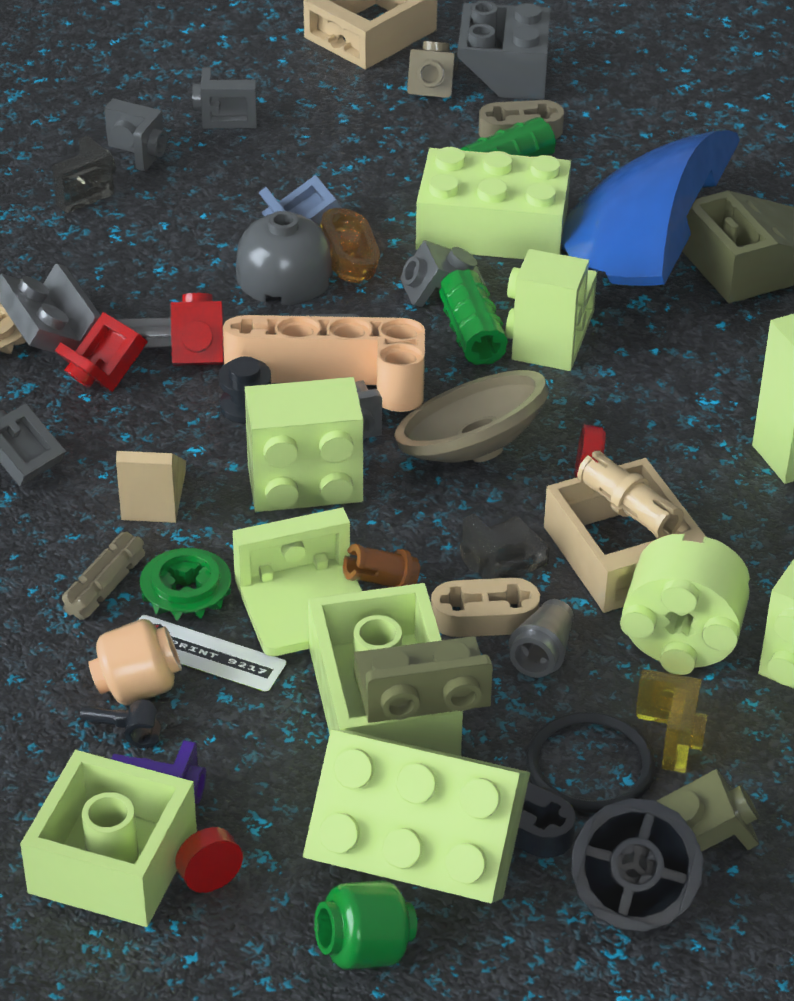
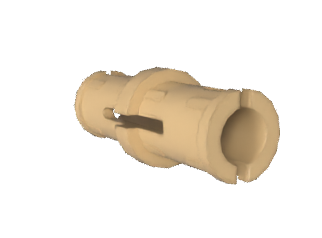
(630, 494)

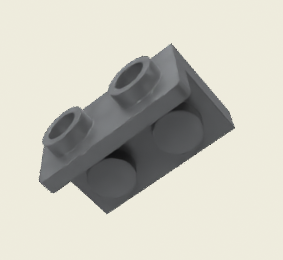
(49, 310)

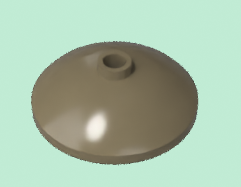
(473, 418)

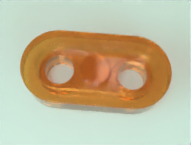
(351, 244)

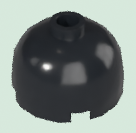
(671, 859)

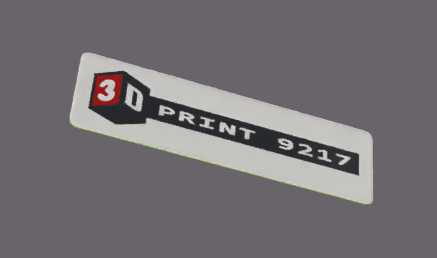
(222, 657)

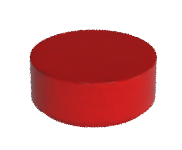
(590, 440)
(209, 859)

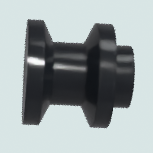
(233, 379)

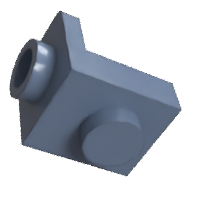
(308, 200)

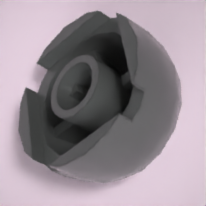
(284, 259)

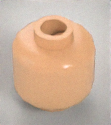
(135, 662)

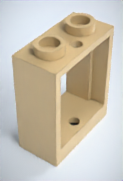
(368, 40)
(575, 504)

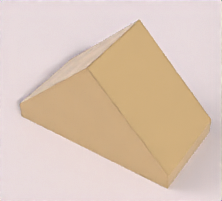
(150, 485)

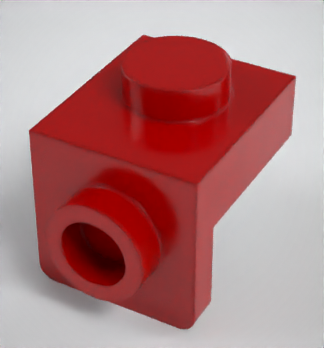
(197, 330)
(103, 353)

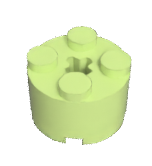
(686, 602)

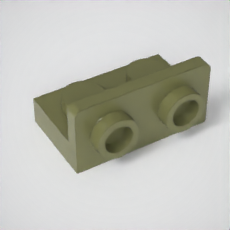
(423, 679)

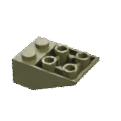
(742, 244)

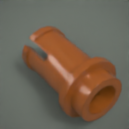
(381, 566)

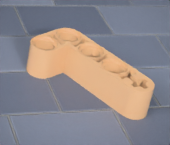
(323, 347)

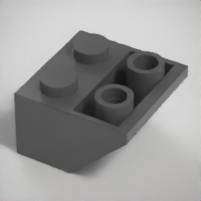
(506, 47)

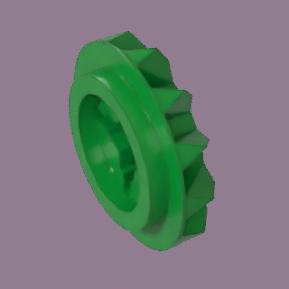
(185, 567)

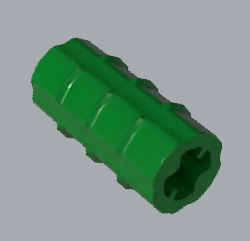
(523, 139)
(473, 317)

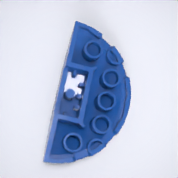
(637, 215)

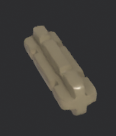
(103, 575)

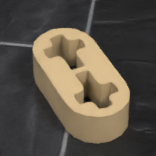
(483, 606)

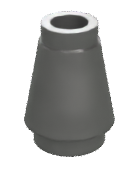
(542, 640)

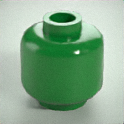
(365, 925)

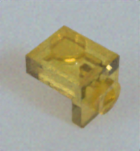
(674, 702)

